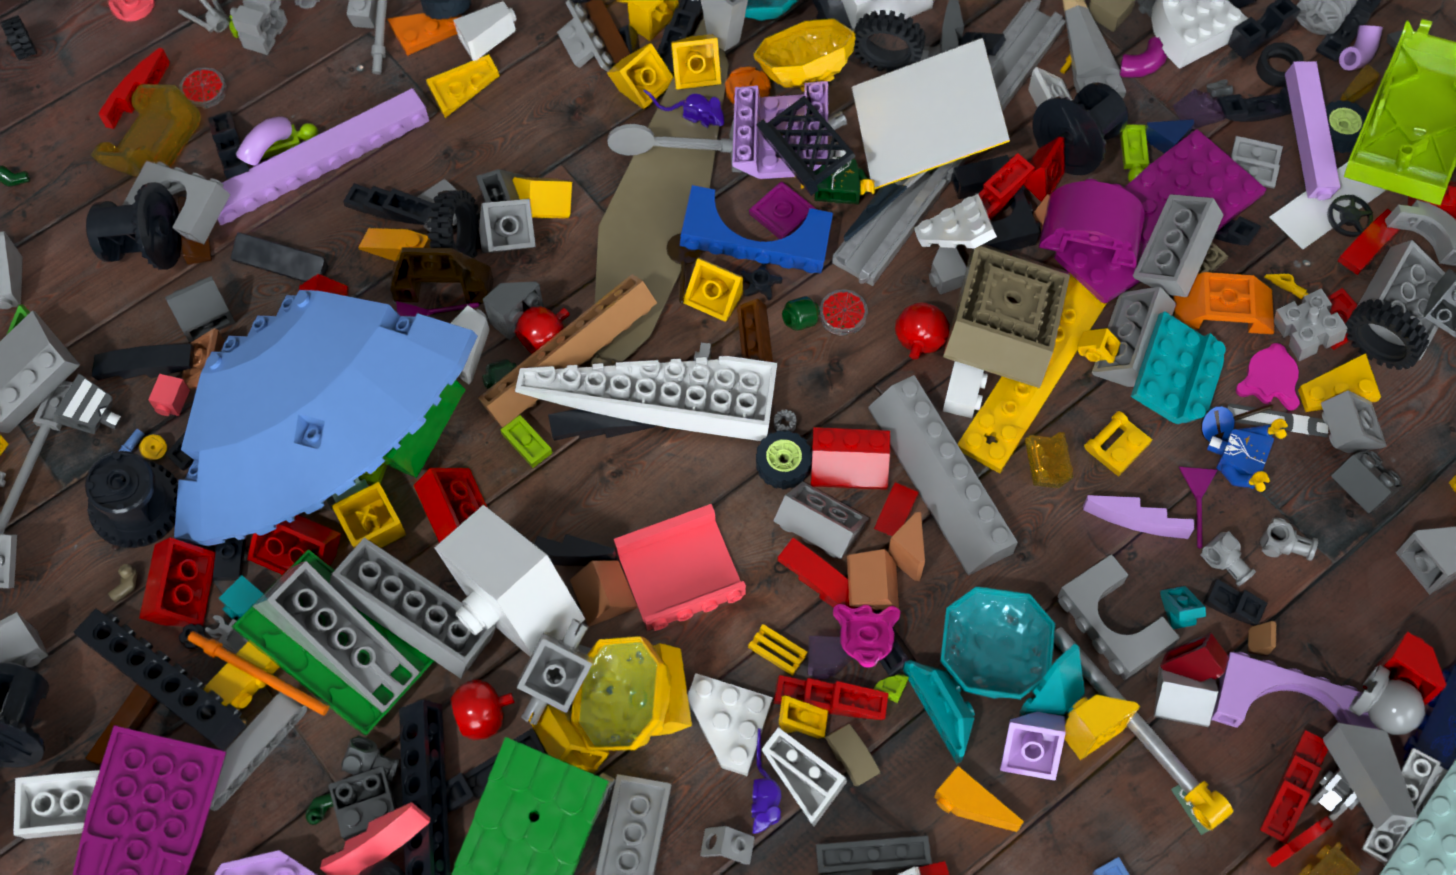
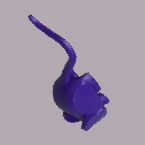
(697, 108)
(765, 797)

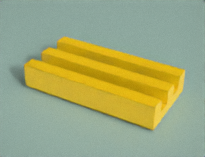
(782, 641)

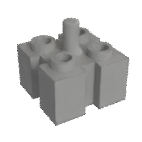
(258, 23)
(1310, 324)

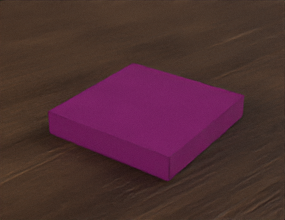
(781, 210)

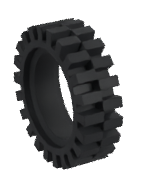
(892, 25)
(441, 222)
(1394, 320)

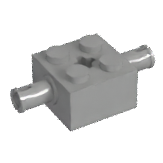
(562, 688)

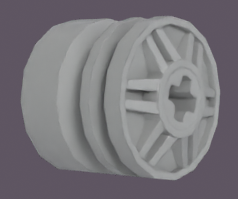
(1323, 15)

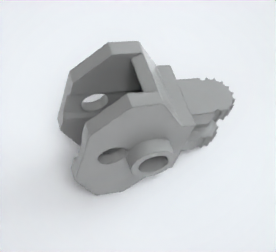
(1335, 794)

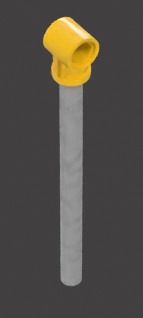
(1209, 807)

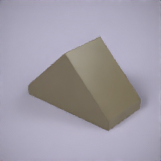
(1110, 12)

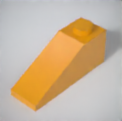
(389, 242)
(972, 801)

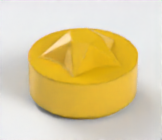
(153, 447)

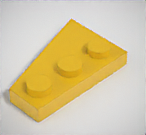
(1351, 376)

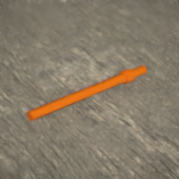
(215, 649)

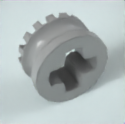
(789, 416)

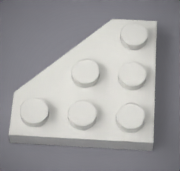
(957, 225)
(729, 720)

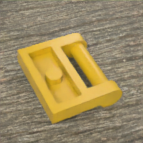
(1124, 449)

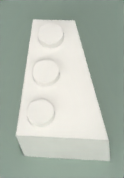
(804, 774)

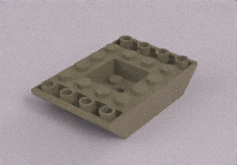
(1005, 335)

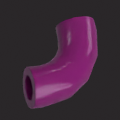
(1145, 63)

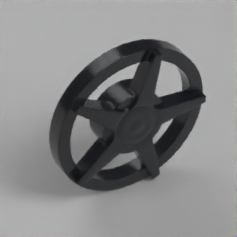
(1349, 215)

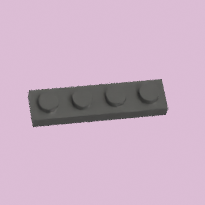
(873, 855)

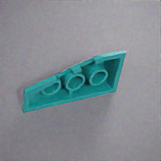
(1060, 688)

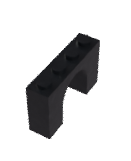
(1017, 229)

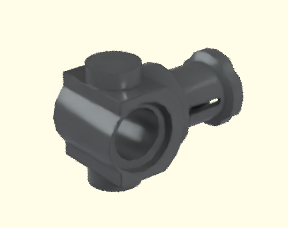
(364, 756)

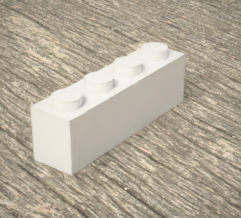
(964, 389)

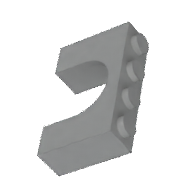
(203, 200)
(1124, 652)

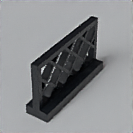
(793, 159)

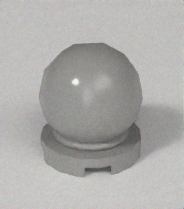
(1390, 703)

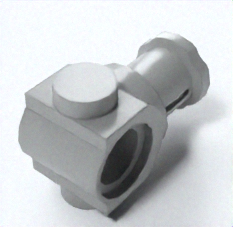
(1288, 542)
(1224, 553)

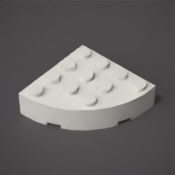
(1194, 27)

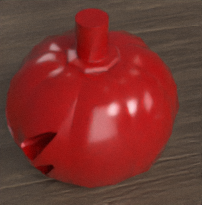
(539, 326)
(922, 329)
(479, 709)

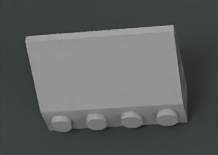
(1406, 281)
(30, 369)

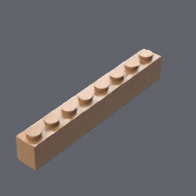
(572, 345)

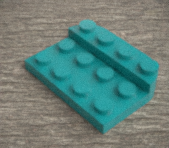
(1179, 371)

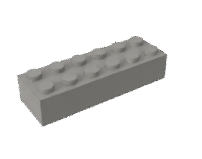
(408, 607)

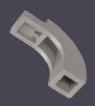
(1432, 224)

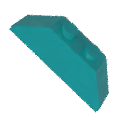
(943, 704)

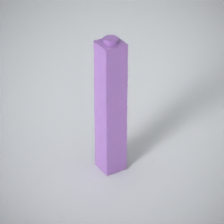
(1312, 130)

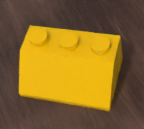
(678, 710)
(1096, 722)

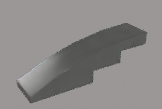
(952, 27)

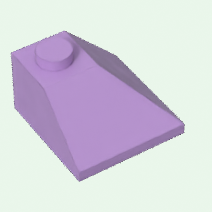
(1034, 745)

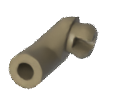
(127, 583)

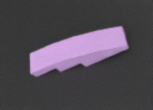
(1129, 514)

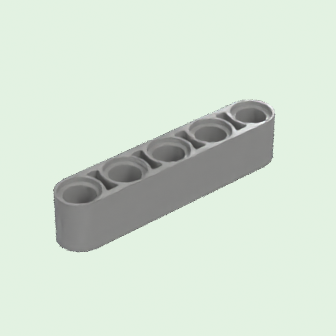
(256, 744)

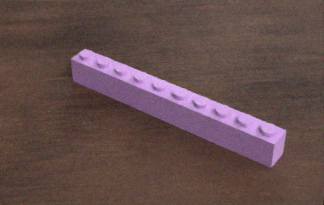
(322, 154)

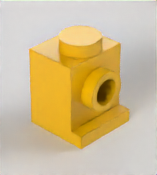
(1098, 345)

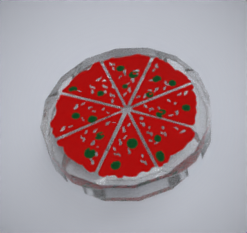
(203, 87)
(843, 312)

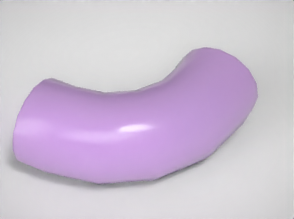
(1363, 49)
(262, 137)

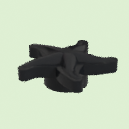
(760, 282)

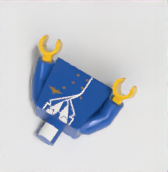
(1246, 454)

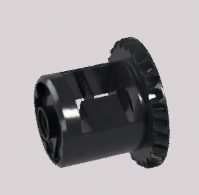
(1084, 124)
(137, 228)
(130, 499)
(19, 699)

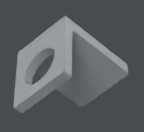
(729, 844)

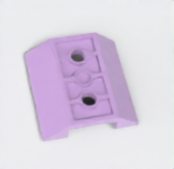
(751, 150)

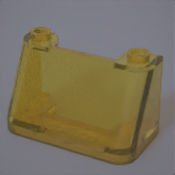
(157, 134)

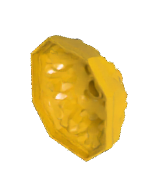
(806, 52)

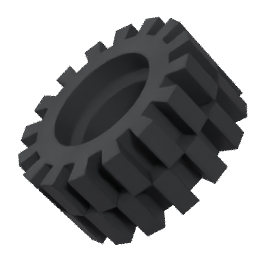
(18, 37)

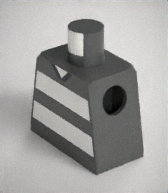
(86, 407)

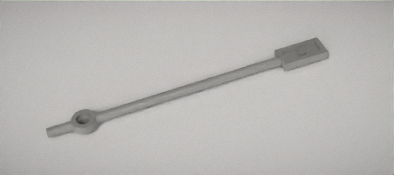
(44, 419)

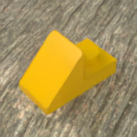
(802, 718)

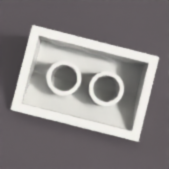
(52, 804)

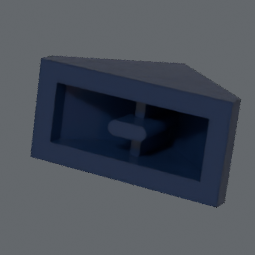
(1167, 134)

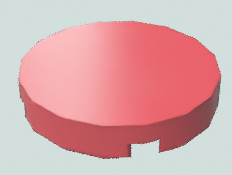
(131, 9)

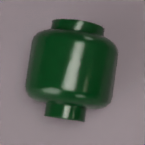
(800, 313)

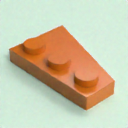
(420, 31)

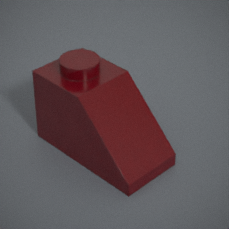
(1197, 659)

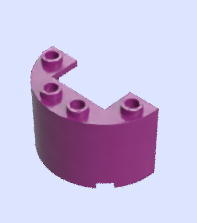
(1094, 216)

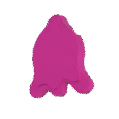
(1271, 375)
(866, 634)

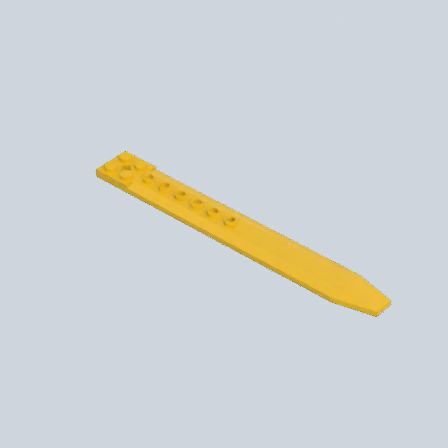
(1014, 404)

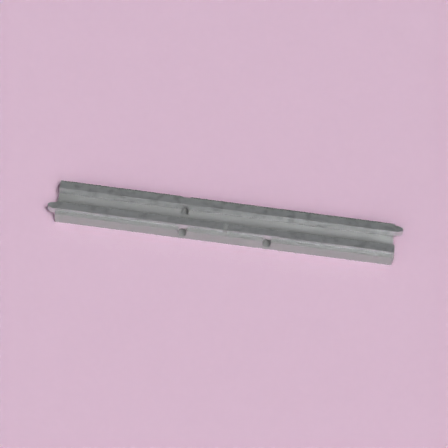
(879, 241)

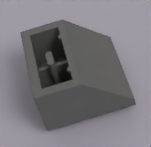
(498, 186)
(508, 302)
(1442, 303)
(200, 309)
(1368, 480)
(361, 800)

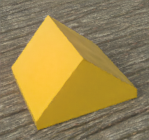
(547, 196)
(714, 290)

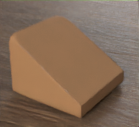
(1262, 638)

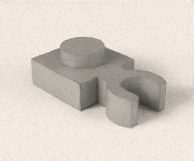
(228, 636)

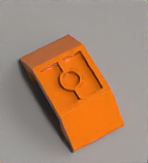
(1227, 299)

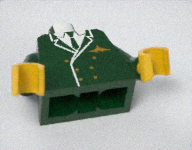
(844, 184)

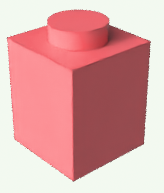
(169, 395)

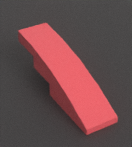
(380, 840)

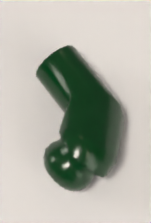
(12, 179)
(318, 809)

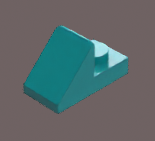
(1182, 607)

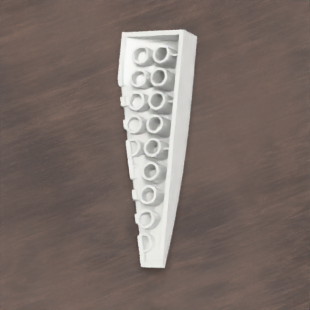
(701, 395)

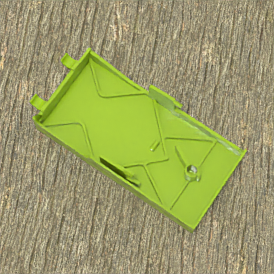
(1412, 120)

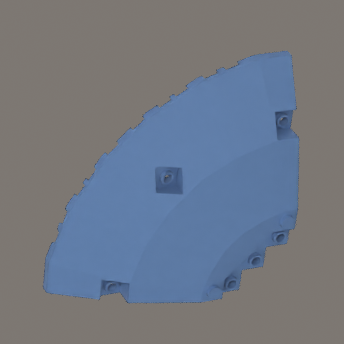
(307, 409)

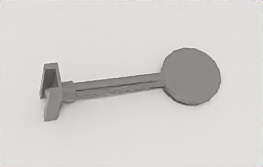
(638, 139)

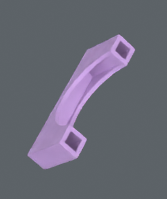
(1249, 679)

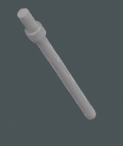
(378, 49)

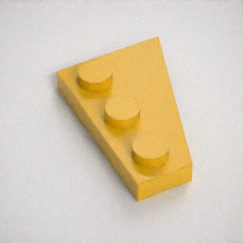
(461, 83)

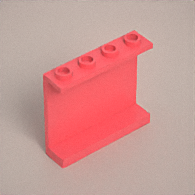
(679, 568)

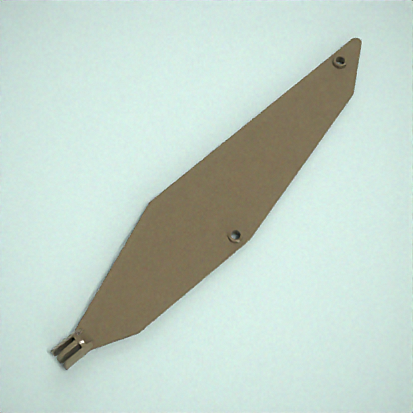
(651, 210)

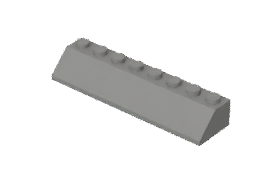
(943, 476)

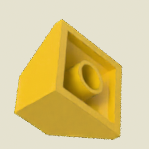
(696, 61)
(641, 71)

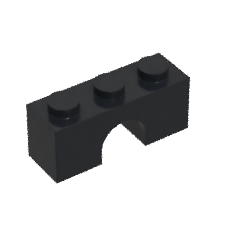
(1254, 34)

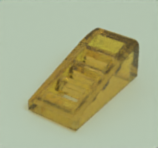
(1361, 85)

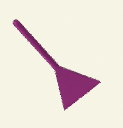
(409, 310)
(1198, 482)

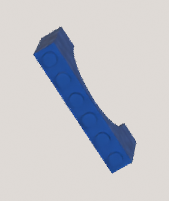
(707, 232)

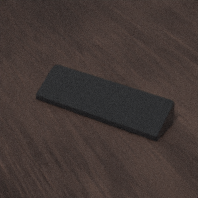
(277, 258)

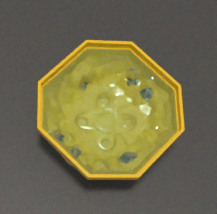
(622, 695)

